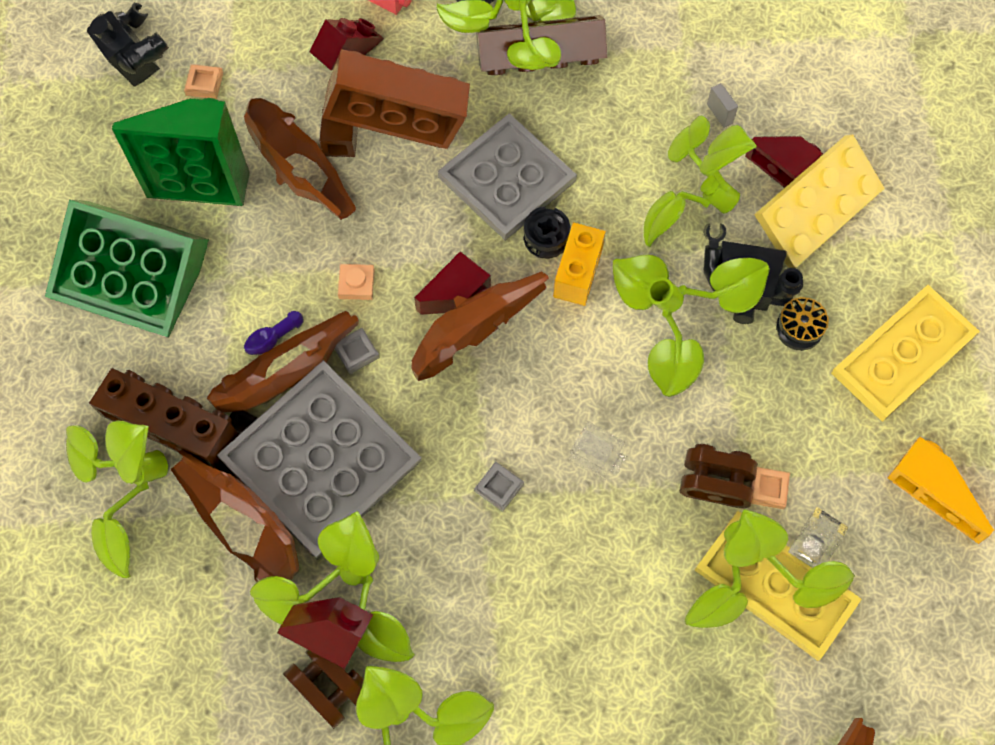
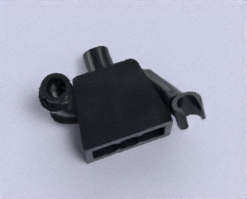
(123, 48)
(778, 288)

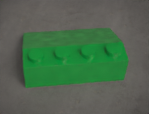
(186, 152)
(124, 266)

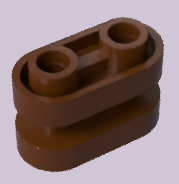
(734, 465)
(348, 686)

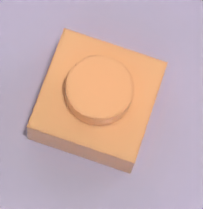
(356, 281)

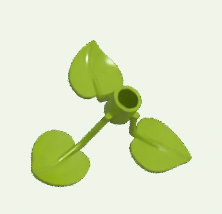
(474, 16)
(716, 191)
(646, 282)
(127, 450)
(748, 543)
(353, 552)
(391, 696)

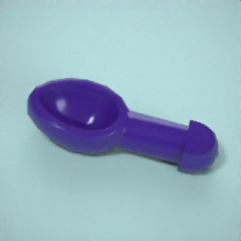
(267, 337)

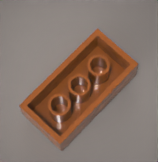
(395, 99)

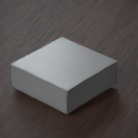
(722, 105)
(356, 351)
(499, 486)

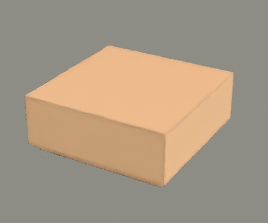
(203, 81)
(770, 488)

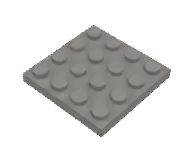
(319, 456)

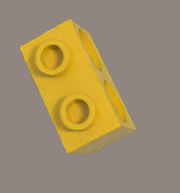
(579, 264)

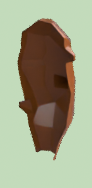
(280, 138)
(473, 322)
(250, 387)
(209, 486)

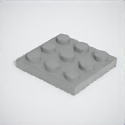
(506, 176)

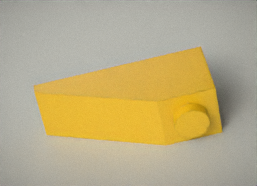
(938, 485)

